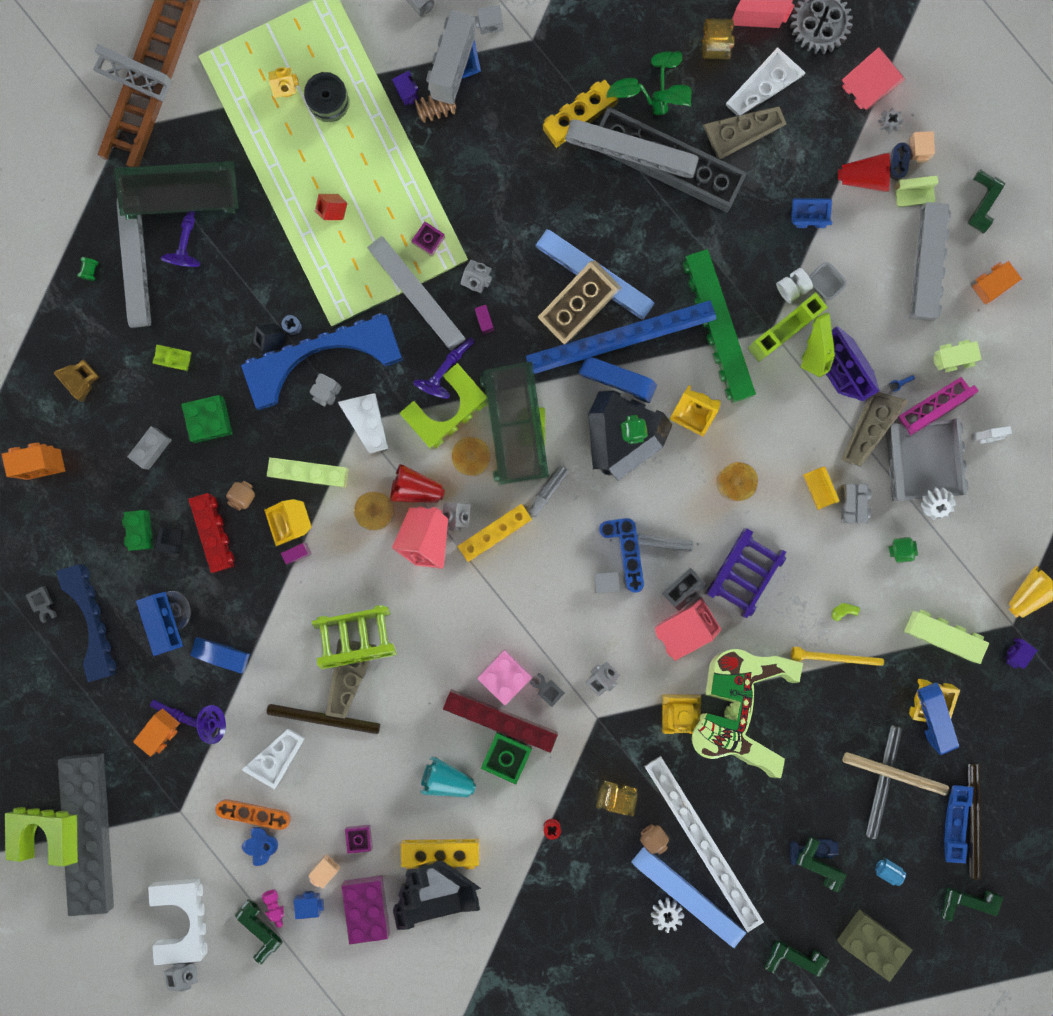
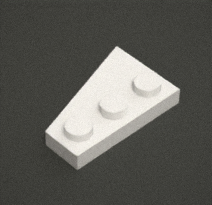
(366, 420)
(992, 435)
(275, 759)

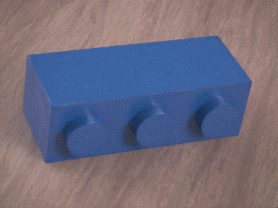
(159, 623)

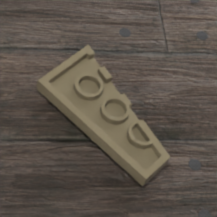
(739, 131)
(872, 425)
(345, 683)

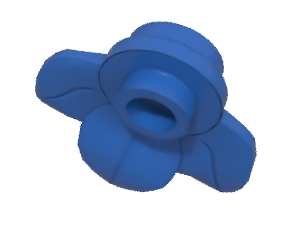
(257, 846)

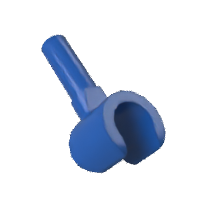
(900, 383)

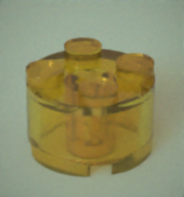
(717, 38)
(471, 445)
(737, 470)
(365, 504)
(617, 799)

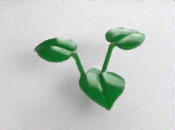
(676, 94)

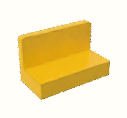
(821, 487)

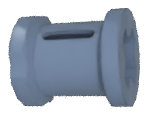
(291, 319)

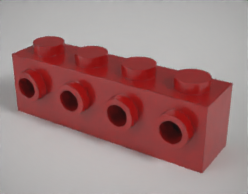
(211, 532)

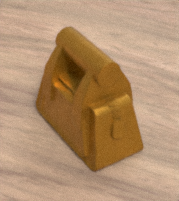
(74, 380)

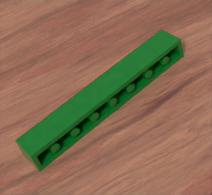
(720, 331)

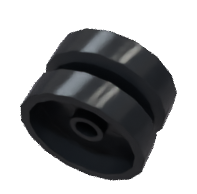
(322, 86)

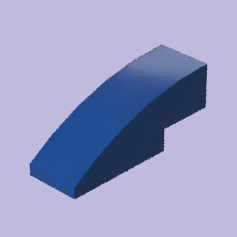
(220, 655)

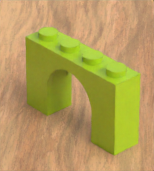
(787, 327)
(470, 400)
(59, 830)

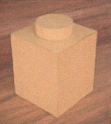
(922, 146)
(323, 872)

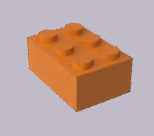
(33, 461)

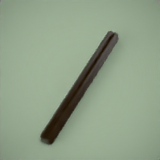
(321, 718)
(975, 823)

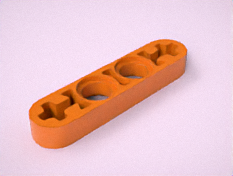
(253, 814)

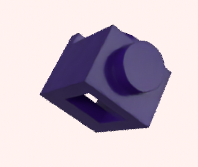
(406, 88)
(1020, 654)

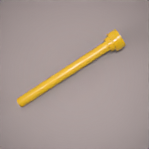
(799, 654)

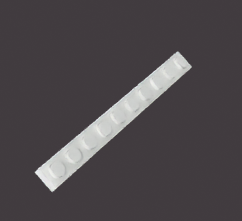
(704, 844)

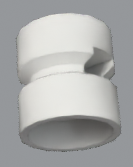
(792, 287)

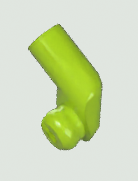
(843, 609)

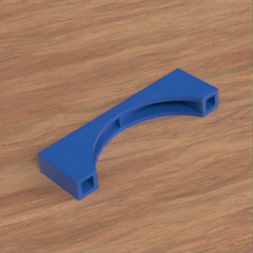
(268, 373)

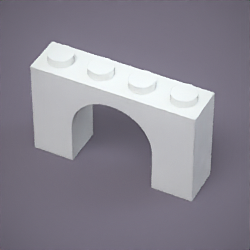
(186, 895)

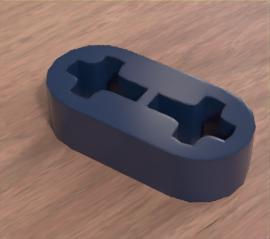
(904, 161)

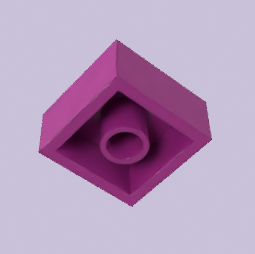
(428, 238)
(484, 319)
(296, 553)
(358, 839)

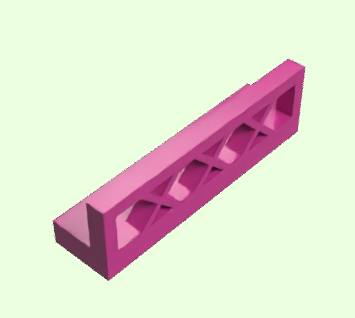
(942, 409)

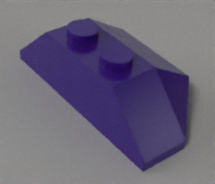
(850, 369)

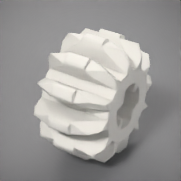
(938, 503)
(668, 922)

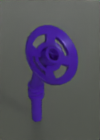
(181, 256)
(433, 384)
(206, 724)

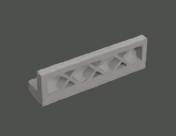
(132, 66)

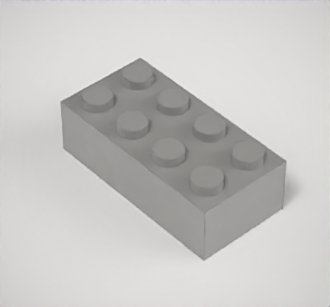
(451, 57)

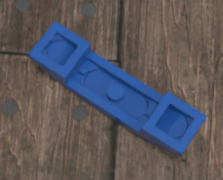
(956, 823)

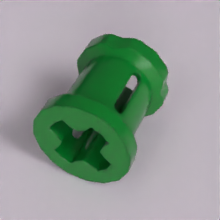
(87, 269)

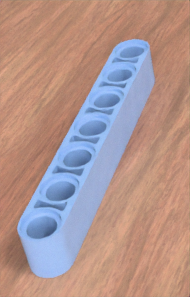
(575, 261)
(689, 897)

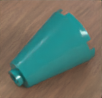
(445, 780)

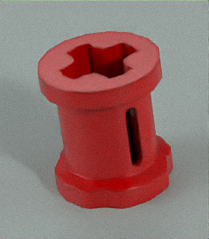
(552, 835)

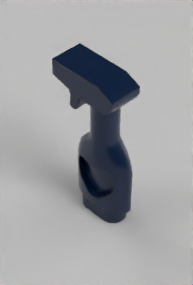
(826, 849)

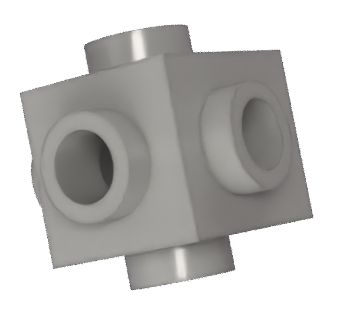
(476, 276)
(457, 515)
(602, 678)
(181, 976)

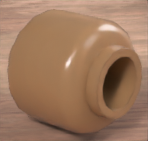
(240, 495)
(654, 839)

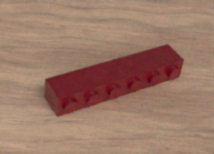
(500, 720)

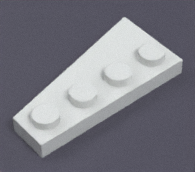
(769, 79)

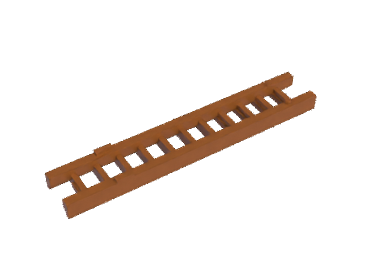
(169, 63)

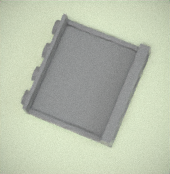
(926, 460)

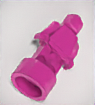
(275, 911)

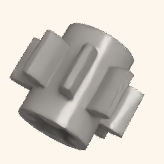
(893, 115)

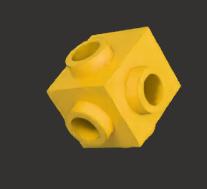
(283, 82)

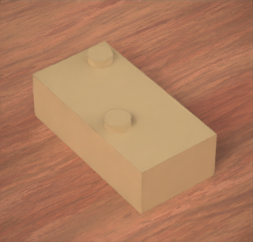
(579, 302)

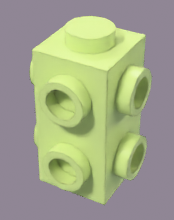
(951, 357)

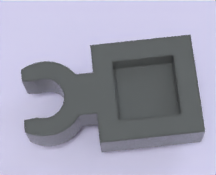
(40, 601)
(549, 691)

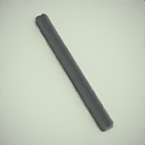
(883, 783)

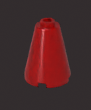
(867, 173)
(415, 487)

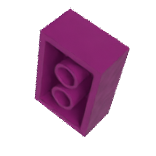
(365, 909)

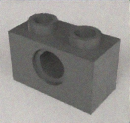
(684, 589)

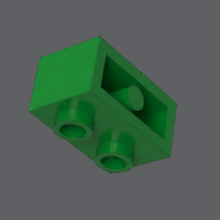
(137, 530)

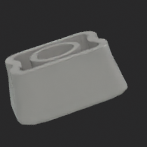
(827, 281)

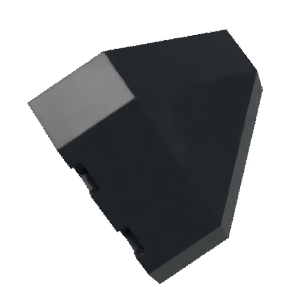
(607, 446)
(433, 892)

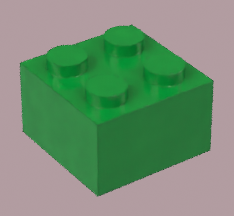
(207, 419)
(506, 757)

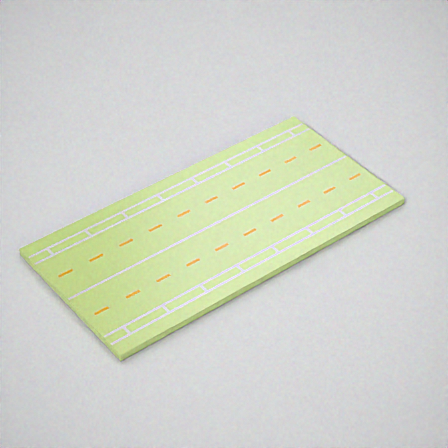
(358, 157)

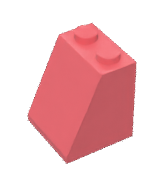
(762, 13)
(872, 79)
(423, 537)
(688, 629)

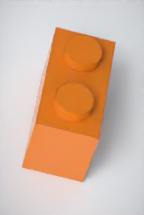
(997, 282)
(156, 733)

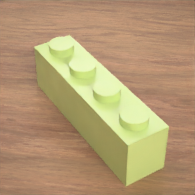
(307, 472)
(947, 637)

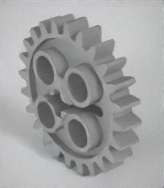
(837, 29)

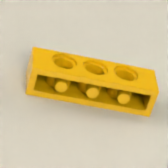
(591, 111)
(494, 532)
(448, 846)

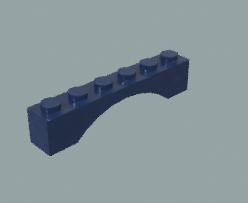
(98, 660)

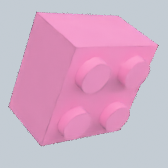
(504, 677)

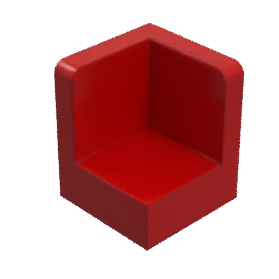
(330, 206)

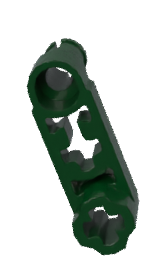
(979, 218)
(834, 876)
(990, 904)
(248, 918)
(814, 964)

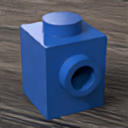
(308, 905)

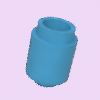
(890, 872)

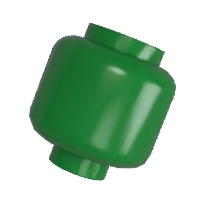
(634, 429)
(903, 549)

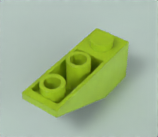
(820, 349)

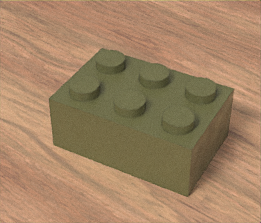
(874, 945)

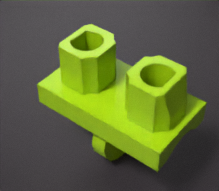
(172, 357)

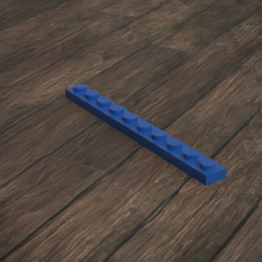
(622, 337)

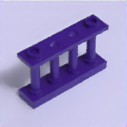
(736, 556)

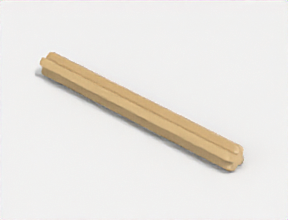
(895, 773)

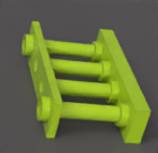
(366, 652)

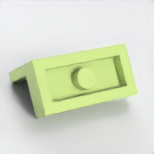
(915, 191)

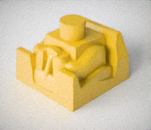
(695, 411)
(288, 521)
(950, 695)
(680, 713)

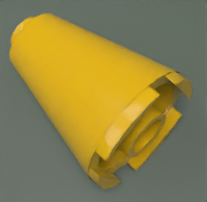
(1032, 594)

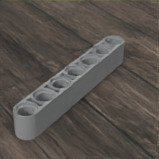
(631, 148)
(134, 271)
(416, 293)

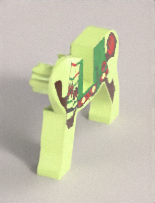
(732, 680)

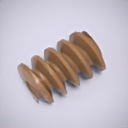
(433, 107)

